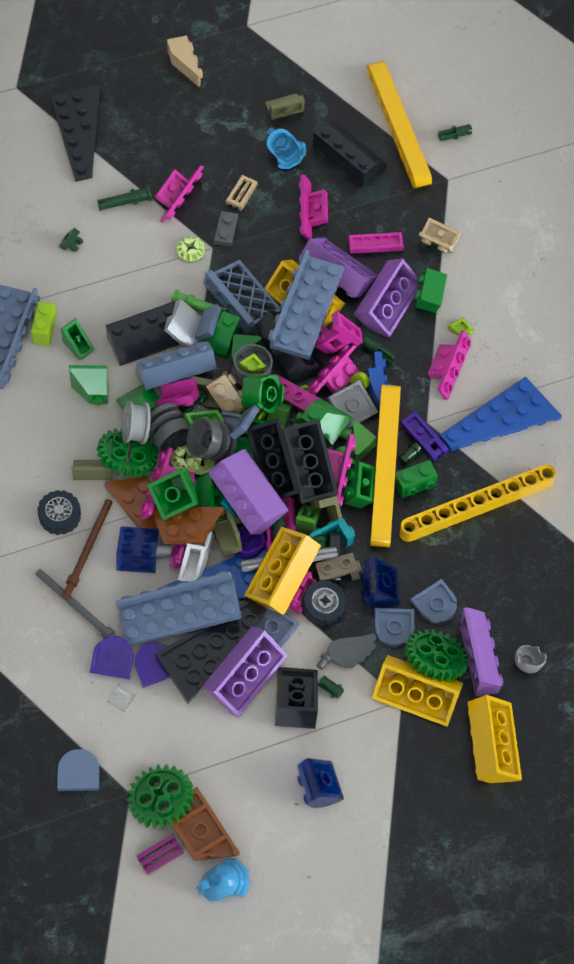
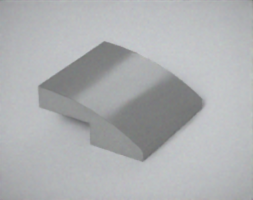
(183, 324)

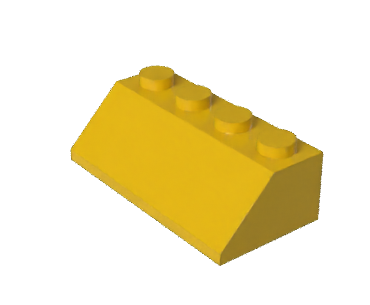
(282, 278)
(282, 570)
(412, 692)
(494, 740)

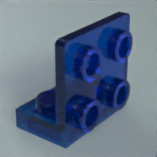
(137, 549)

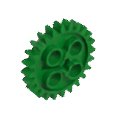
(114, 452)
(436, 655)
(160, 796)

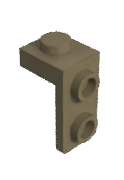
(339, 567)

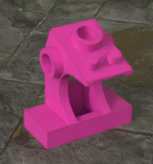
(339, 336)

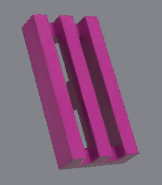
(154, 848)

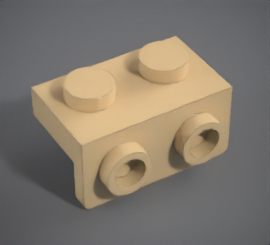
(439, 235)
(226, 392)

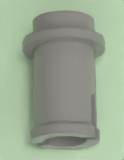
(164, 551)

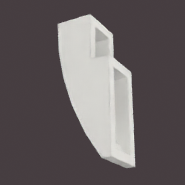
(195, 559)

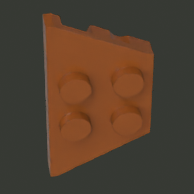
(130, 496)
(188, 526)
(203, 832)

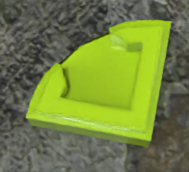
(460, 325)
(252, 364)

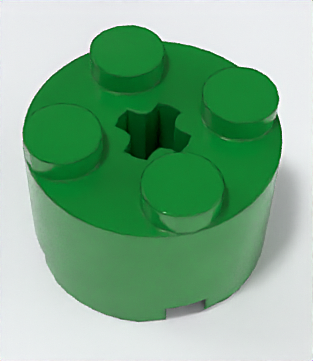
(263, 392)

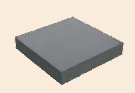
(354, 402)

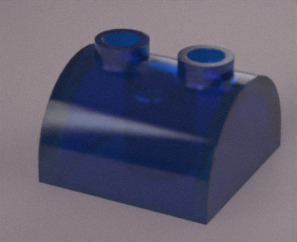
(379, 583)
(319, 783)

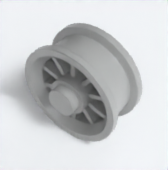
(136, 422)

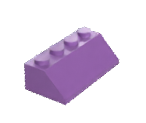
(356, 277)
(388, 297)
(248, 492)
(480, 648)
(245, 670)

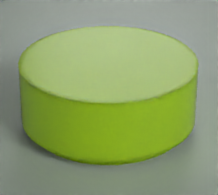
(362, 377)

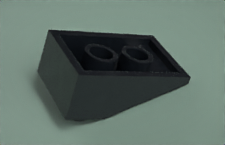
(296, 698)

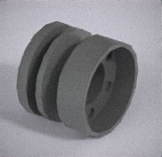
(244, 352)
(168, 427)
(211, 439)

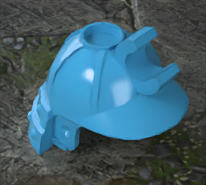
(285, 148)
(225, 880)

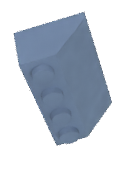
(176, 365)

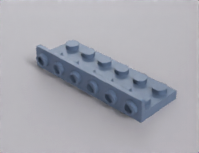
(305, 306)
(15, 313)
(179, 608)

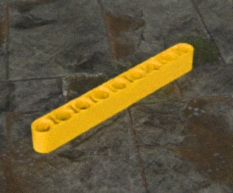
(399, 124)
(385, 466)
(471, 508)

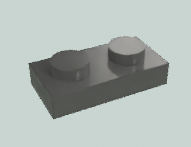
(226, 229)

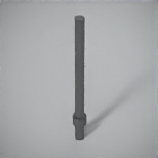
(105, 631)

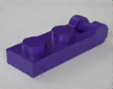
(424, 436)

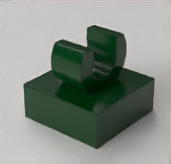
(70, 239)

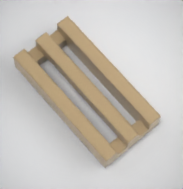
(229, 200)

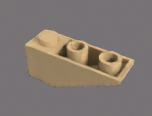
(182, 57)

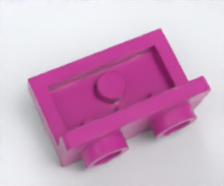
(179, 392)

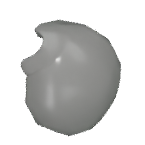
(529, 659)

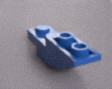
(377, 378)

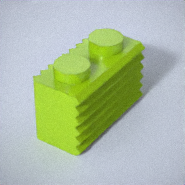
(44, 323)

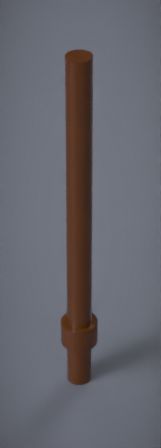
(73, 579)

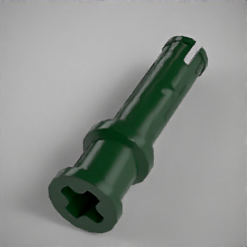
(133, 196)

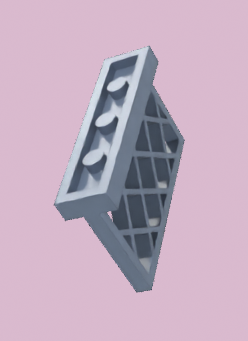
(231, 300)

